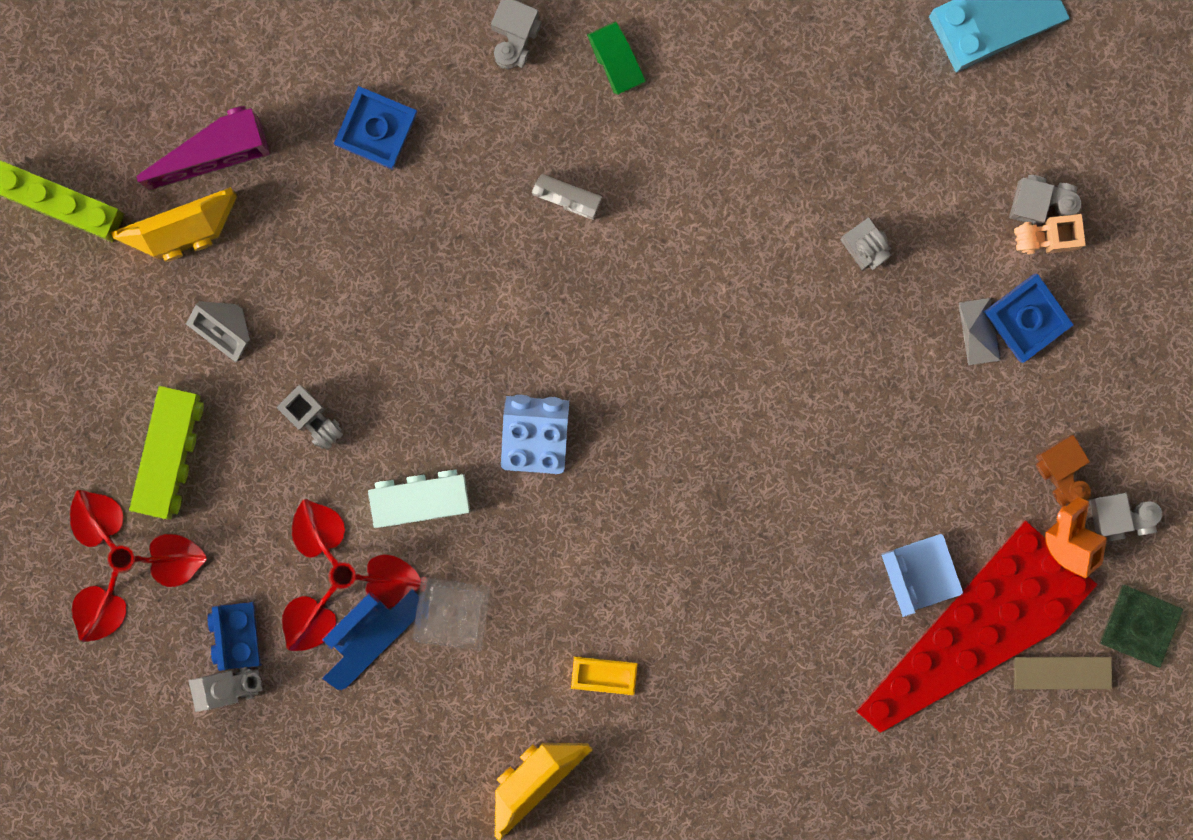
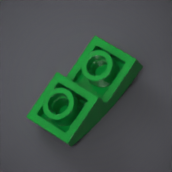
(616, 57)

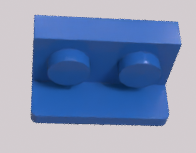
(234, 636)

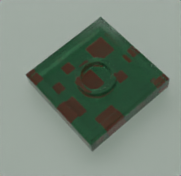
(1141, 626)

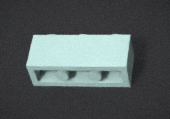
(418, 499)

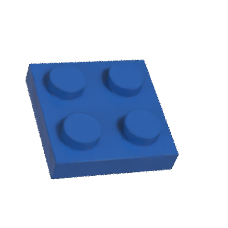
(375, 128)
(1028, 318)

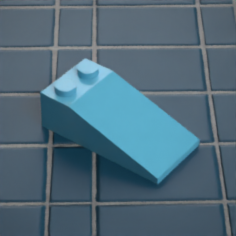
(985, 27)

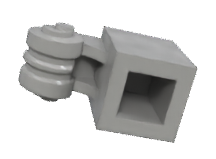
(518, 24)
(1036, 196)
(867, 245)
(306, 413)
(1114, 518)
(224, 688)

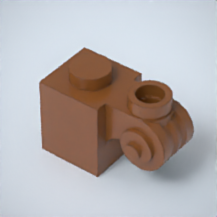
(1059, 465)

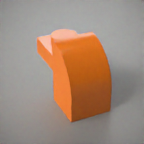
(1072, 543)

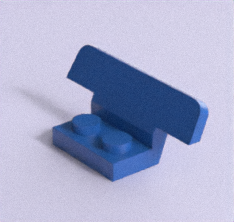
(366, 635)

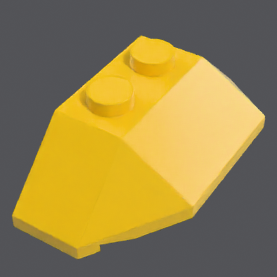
(180, 227)
(532, 780)

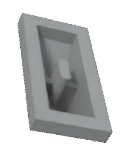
(221, 326)
(978, 332)

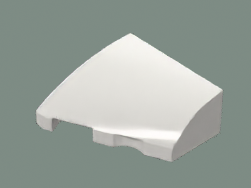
(567, 195)

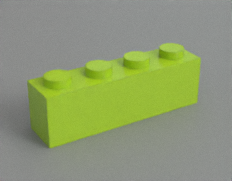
(58, 202)
(165, 453)

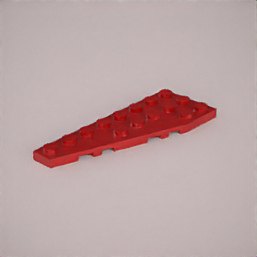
(1002, 611)

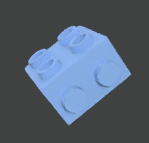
(534, 434)

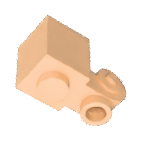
(1055, 235)

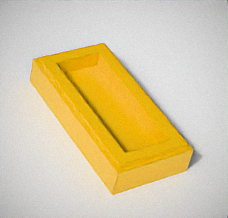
(604, 675)

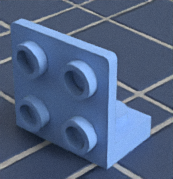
(922, 574)

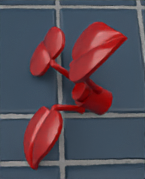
(314, 531)
(172, 560)

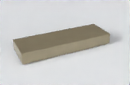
(1062, 672)

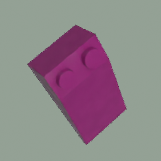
(218, 146)

